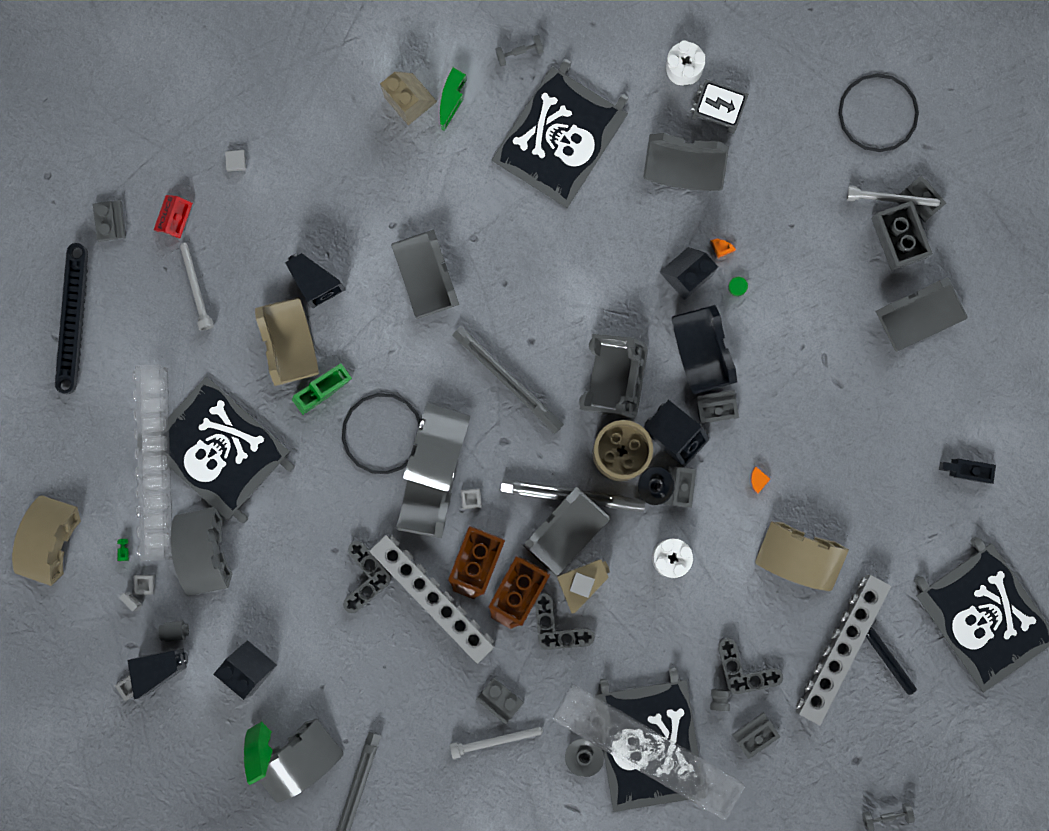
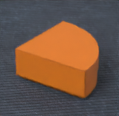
(722, 247)
(758, 479)

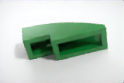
(451, 97)
(321, 389)
(257, 752)

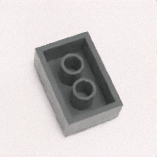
(901, 235)

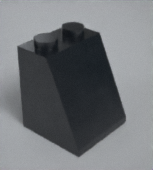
(689, 271)
(313, 281)
(676, 432)
(154, 670)
(245, 670)

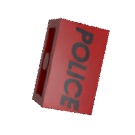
(173, 216)

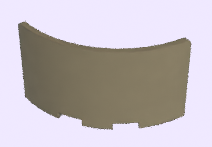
(288, 340)
(41, 539)
(801, 559)

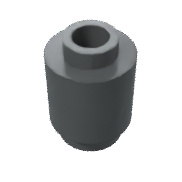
(173, 631)

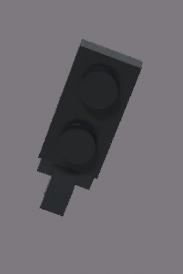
(970, 470)

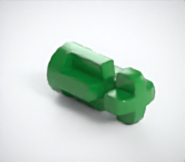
(123, 553)

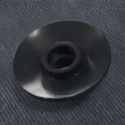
(648, 486)

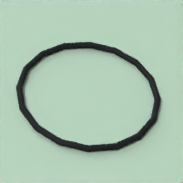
(871, 148)
(344, 431)

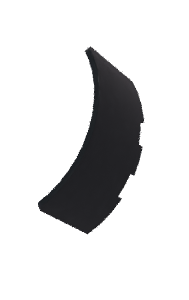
(703, 350)

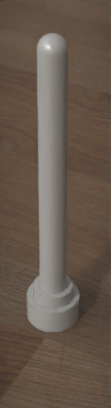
(855, 193)
(204, 321)
(459, 749)

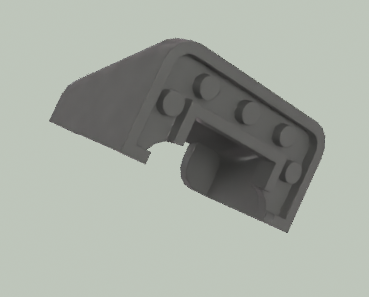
(615, 376)

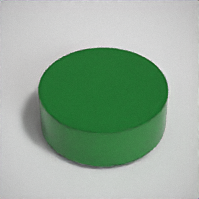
(738, 286)

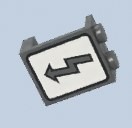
(719, 104)

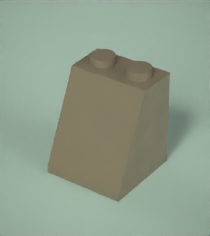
(407, 95)
(596, 570)

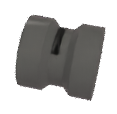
(720, 700)

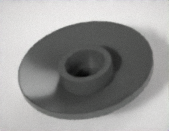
(579, 765)

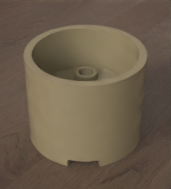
(636, 444)

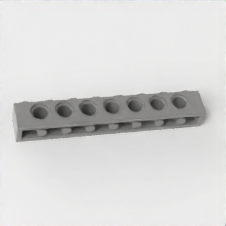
(381, 551)
(853, 643)

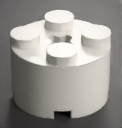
(685, 53)
(682, 553)

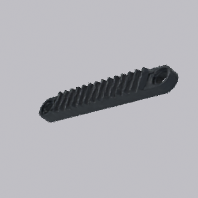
(71, 318)

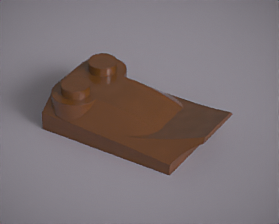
(475, 562)
(517, 593)

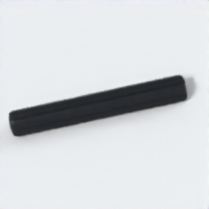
(890, 662)

